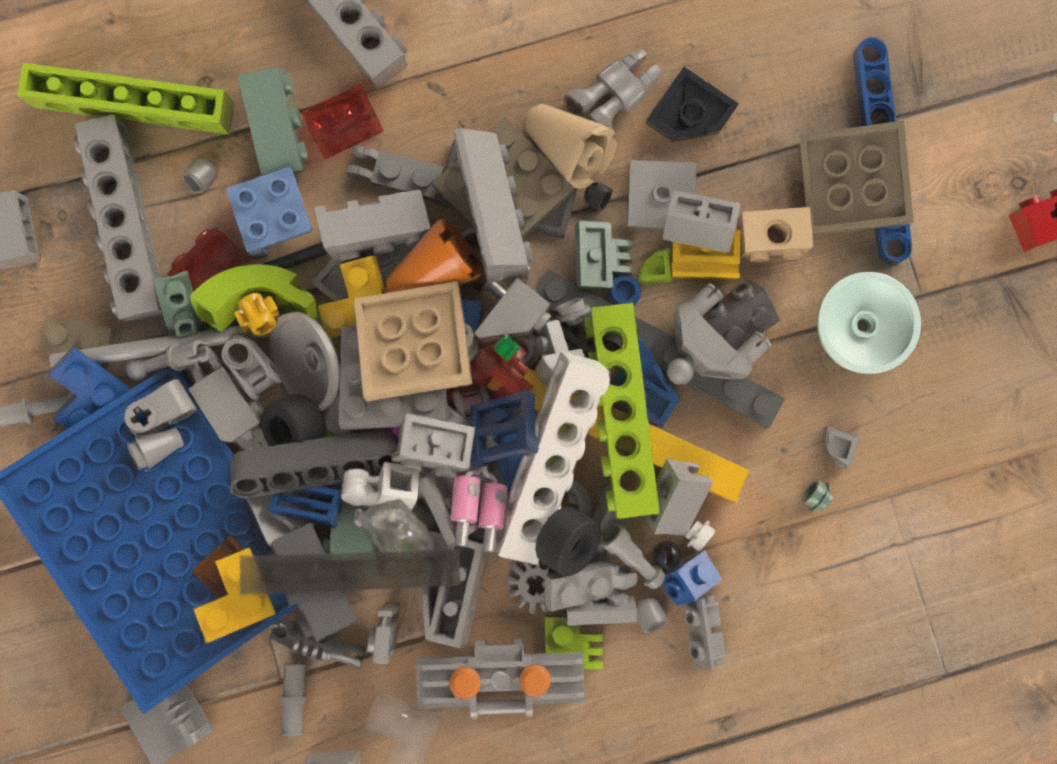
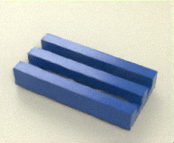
(333, 509)

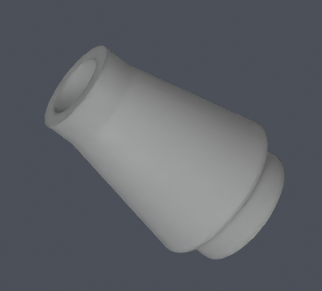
(153, 448)

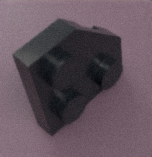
(691, 109)

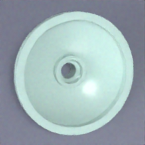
(890, 319)

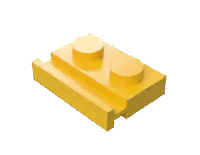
(704, 263)

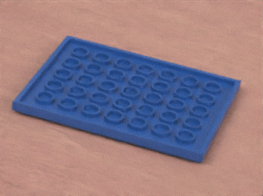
(131, 537)

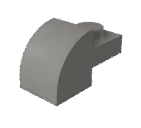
(549, 345)

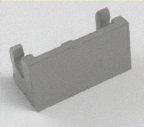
(701, 221)
(679, 497)

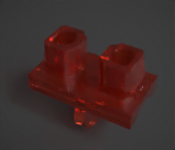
(508, 373)

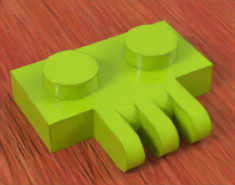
(565, 638)

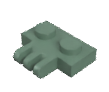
(599, 256)

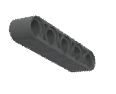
(310, 463)

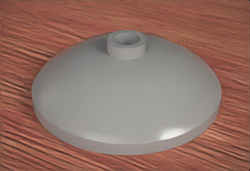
(305, 359)

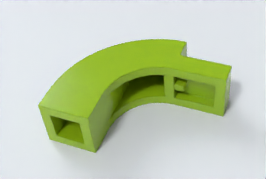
(220, 295)

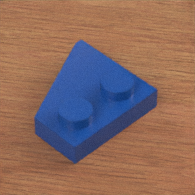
(658, 391)

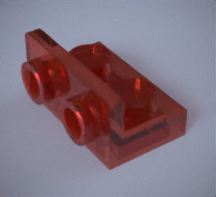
(342, 121)
(209, 257)

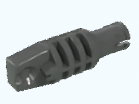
(290, 635)

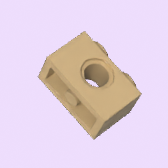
(791, 223)

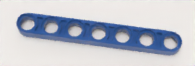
(885, 103)

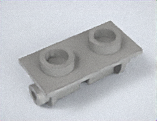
(704, 647)

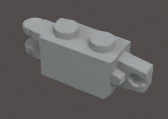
(227, 405)

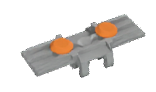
(541, 676)

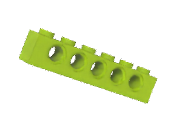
(126, 98)
(643, 499)

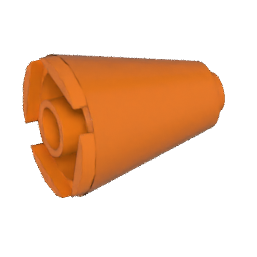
(436, 259)

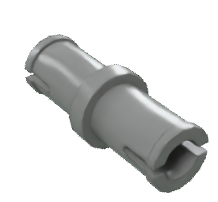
(293, 699)

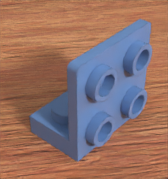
(269, 211)

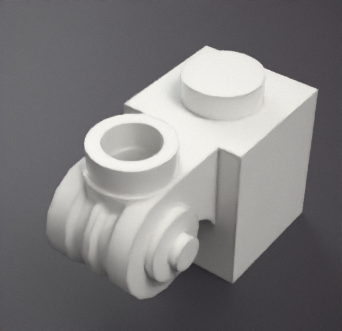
(390, 485)

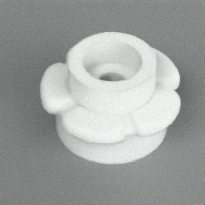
(699, 535)

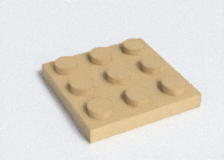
(412, 341)

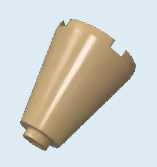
(571, 143)

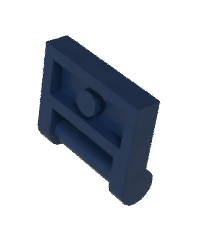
(500, 418)

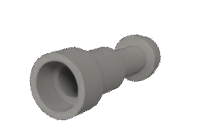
(617, 541)

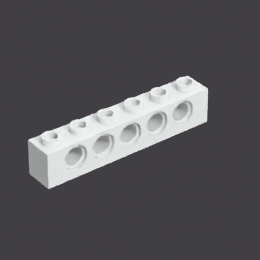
(569, 375)

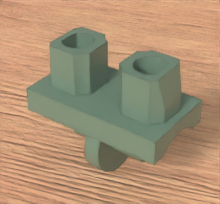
(176, 304)

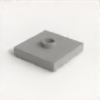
(652, 188)

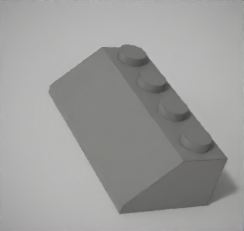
(491, 204)

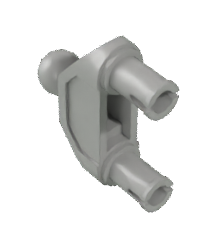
(704, 348)

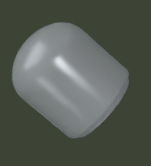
(199, 175)
(650, 615)

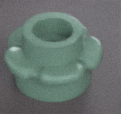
(817, 496)

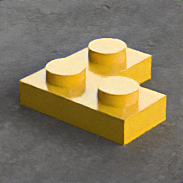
(361, 280)
(233, 610)

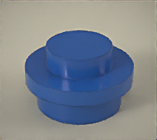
(624, 290)

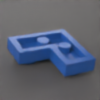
(89, 382)

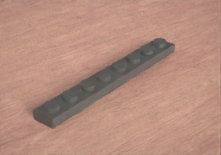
(737, 394)

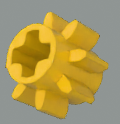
(257, 314)

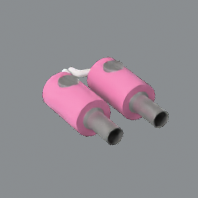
(465, 507)

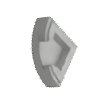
(840, 446)

